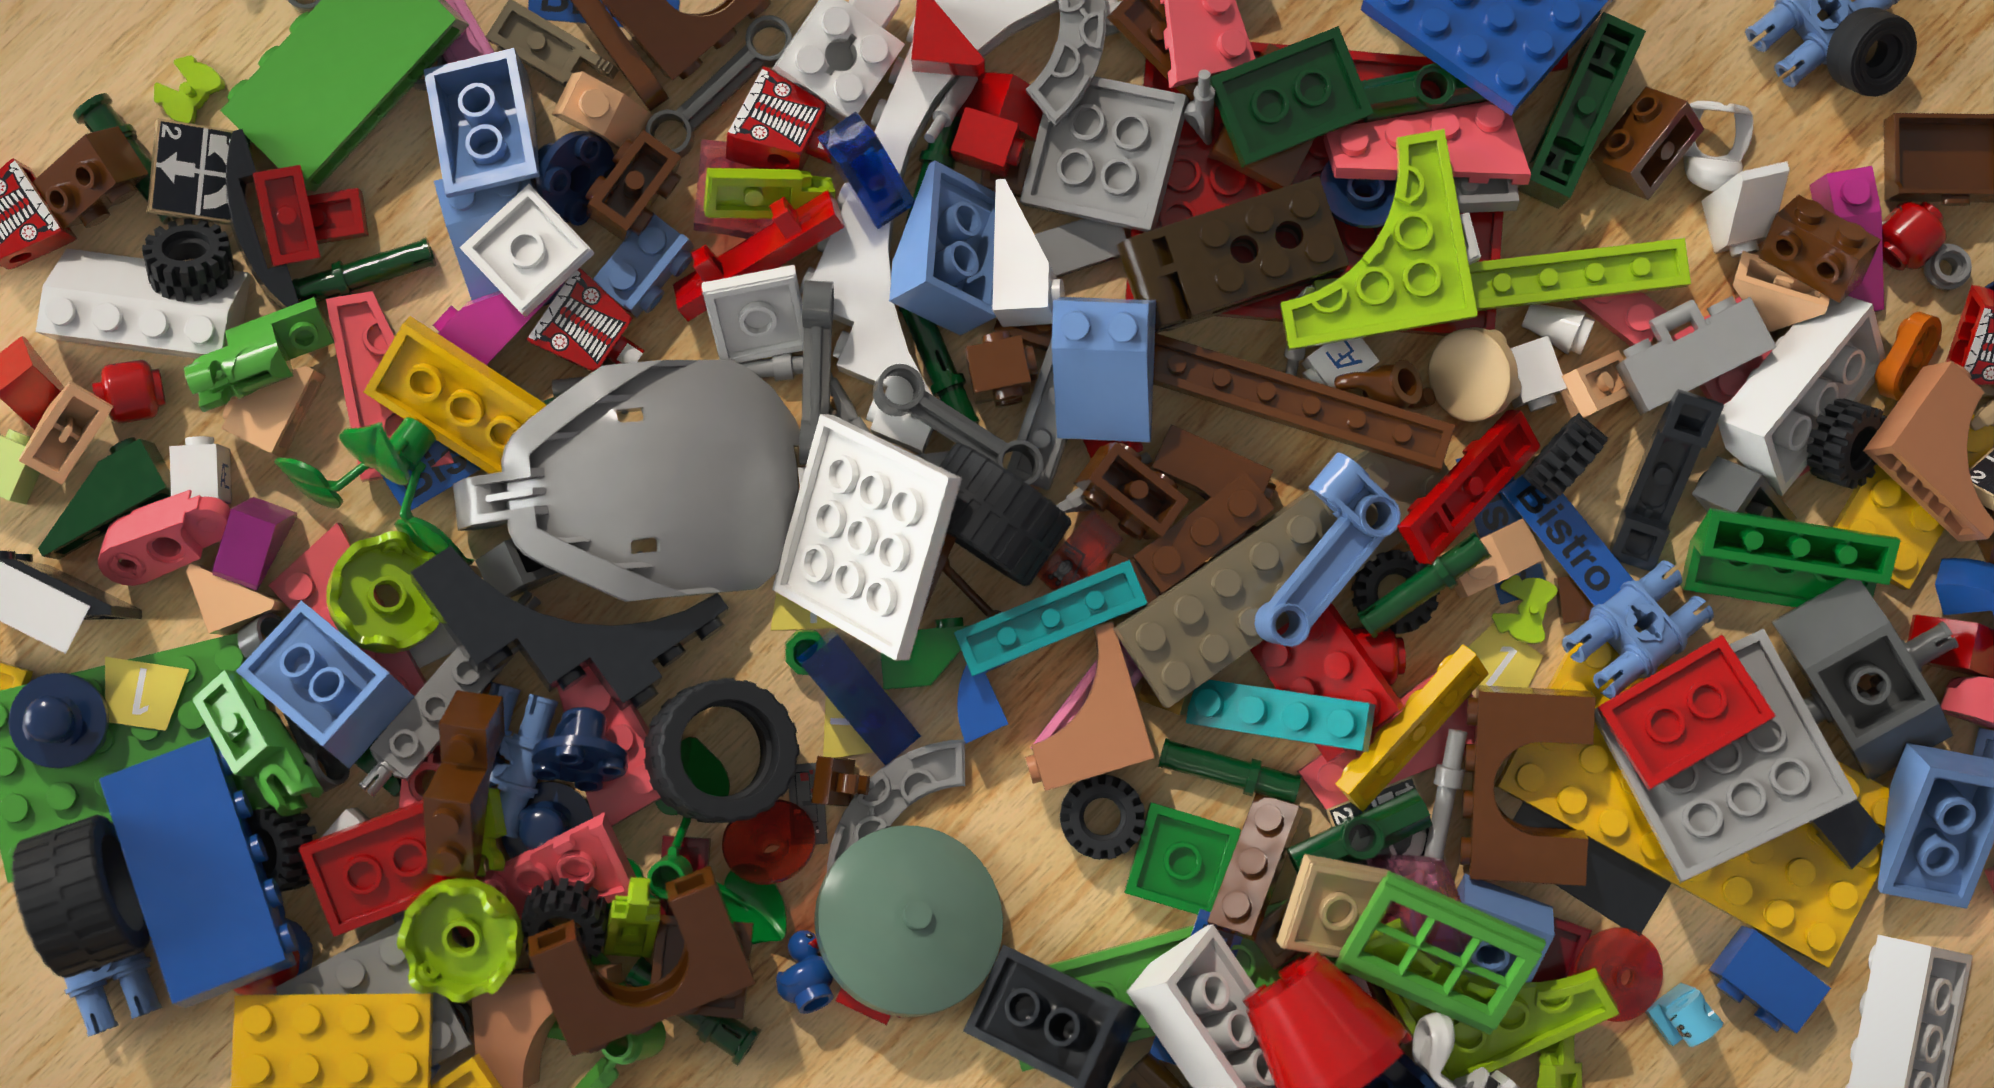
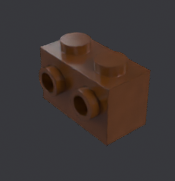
(1647, 142)
(641, 175)
(91, 178)
(1819, 248)
(1001, 369)
(1131, 491)

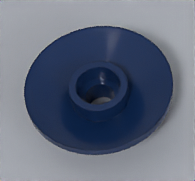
(1352, 208)

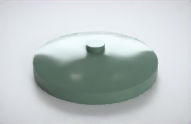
(908, 921)

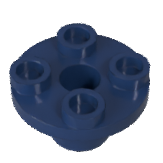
(570, 170)
(58, 720)
(580, 752)
(547, 815)

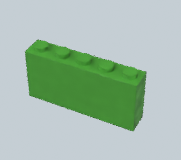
(338, 78)

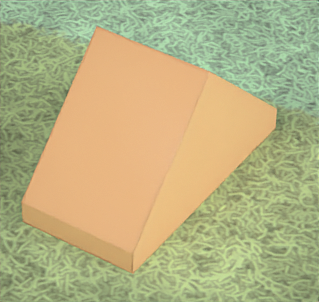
(1775, 294)
(65, 432)
(227, 604)

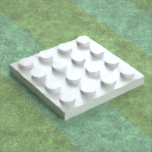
(866, 535)

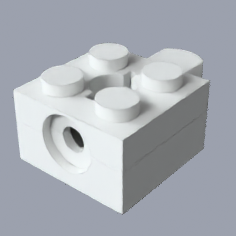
(842, 52)

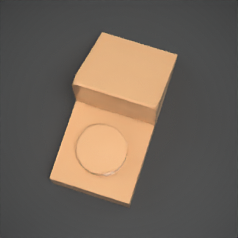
(1594, 386)

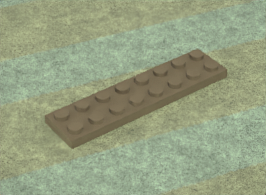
(1212, 611)

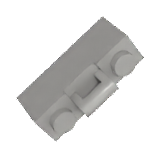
(1715, 347)

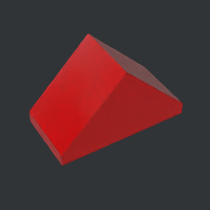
(940, 44)
(1006, 98)
(27, 381)
(1975, 647)

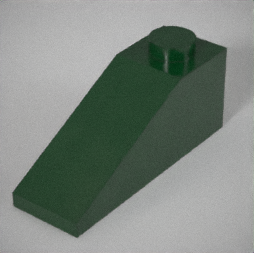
(115, 487)

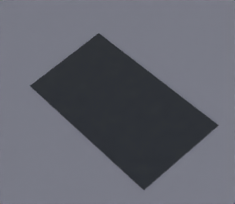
(1613, 883)

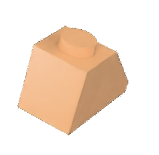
(600, 110)
(273, 413)
(1511, 550)

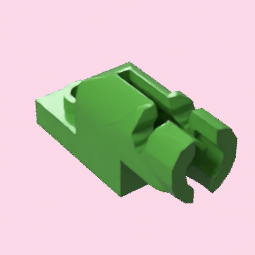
(258, 354)
(256, 744)

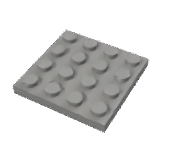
(1750, 787)

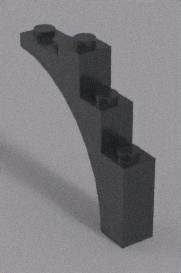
(558, 650)

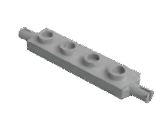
(416, 728)

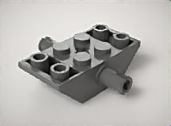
(1843, 638)

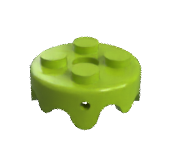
(351, 598)
(443, 965)

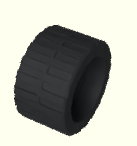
(1002, 516)
(776, 741)
(78, 897)

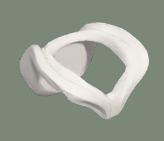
(1711, 171)
(1432, 1047)

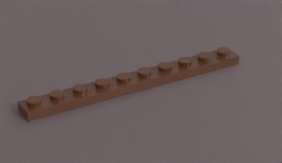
(1286, 400)

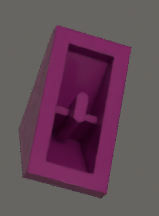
(252, 541)

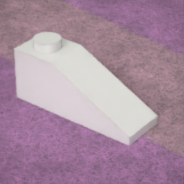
(1745, 208)
(1021, 273)

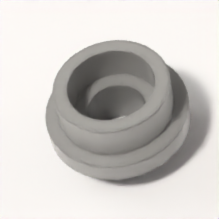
(1960, 265)

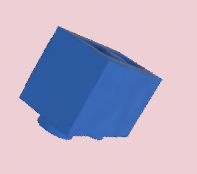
(1769, 980)

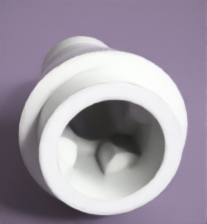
(1566, 327)

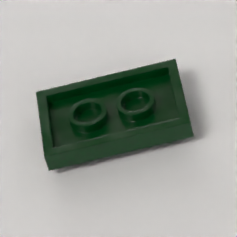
(1290, 96)

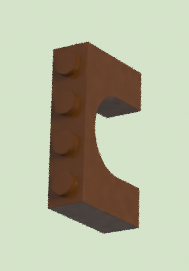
(678, 38)
(1203, 469)
(1497, 844)
(599, 1011)

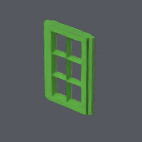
(1456, 915)

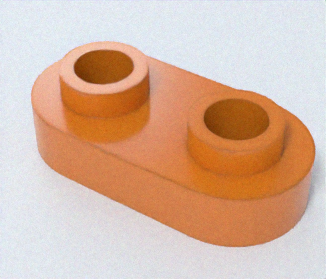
(1913, 349)

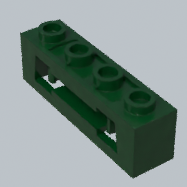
(1582, 109)

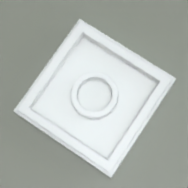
(527, 250)
(755, 314)

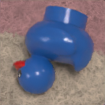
(807, 980)

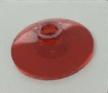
(782, 826)
(1613, 953)

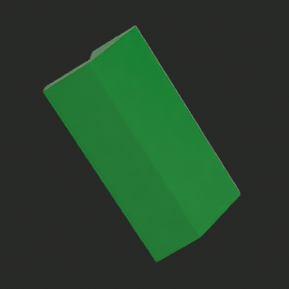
(1782, 558)

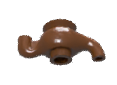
(1391, 384)

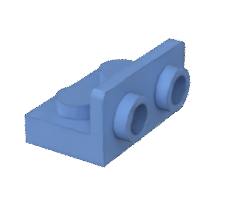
(644, 265)

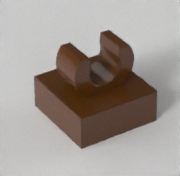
(836, 781)

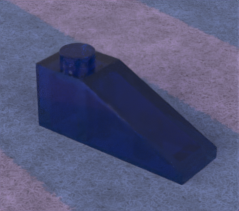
(858, 697)

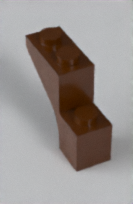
(459, 790)

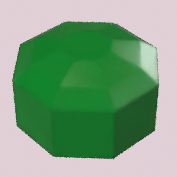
(796, 645)

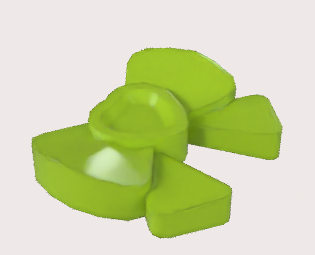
(192, 94)
(1527, 624)

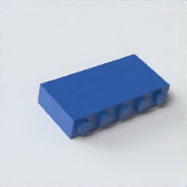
(199, 873)

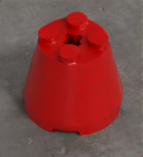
(1322, 1027)

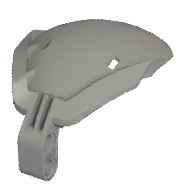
(699, 474)

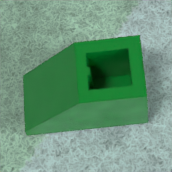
(929, 658)

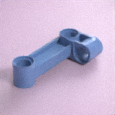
(1337, 556)

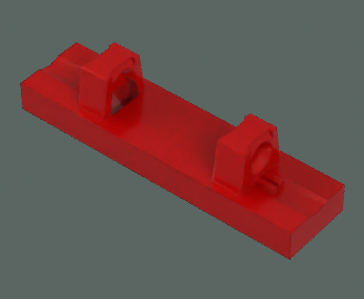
(768, 249)
(1468, 486)

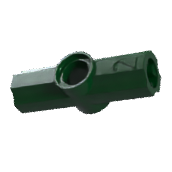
(1402, 94)
(1386, 823)

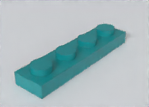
(1050, 618)
(1282, 714)

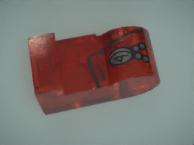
(1080, 553)

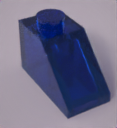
(866, 169)

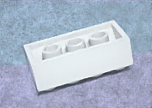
(112, 305)
(1782, 398)
(1199, 1014)
(1909, 1016)

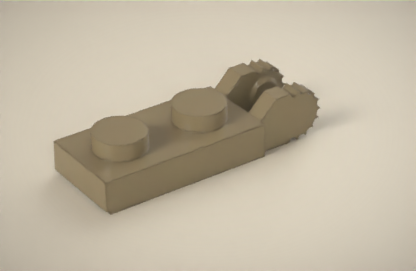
(544, 44)

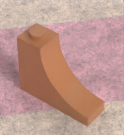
(1926, 449)
(1103, 733)
(516, 1023)

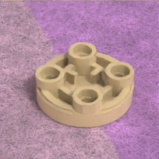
(1474, 374)

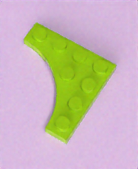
(1412, 271)
(1536, 1019)

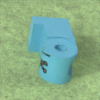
(1684, 1015)

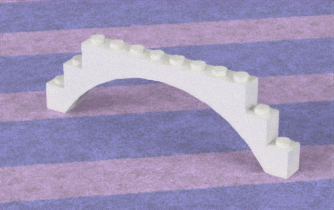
(860, 253)

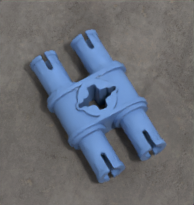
(1816, 35)
(1638, 651)
(516, 778)
(92, 999)

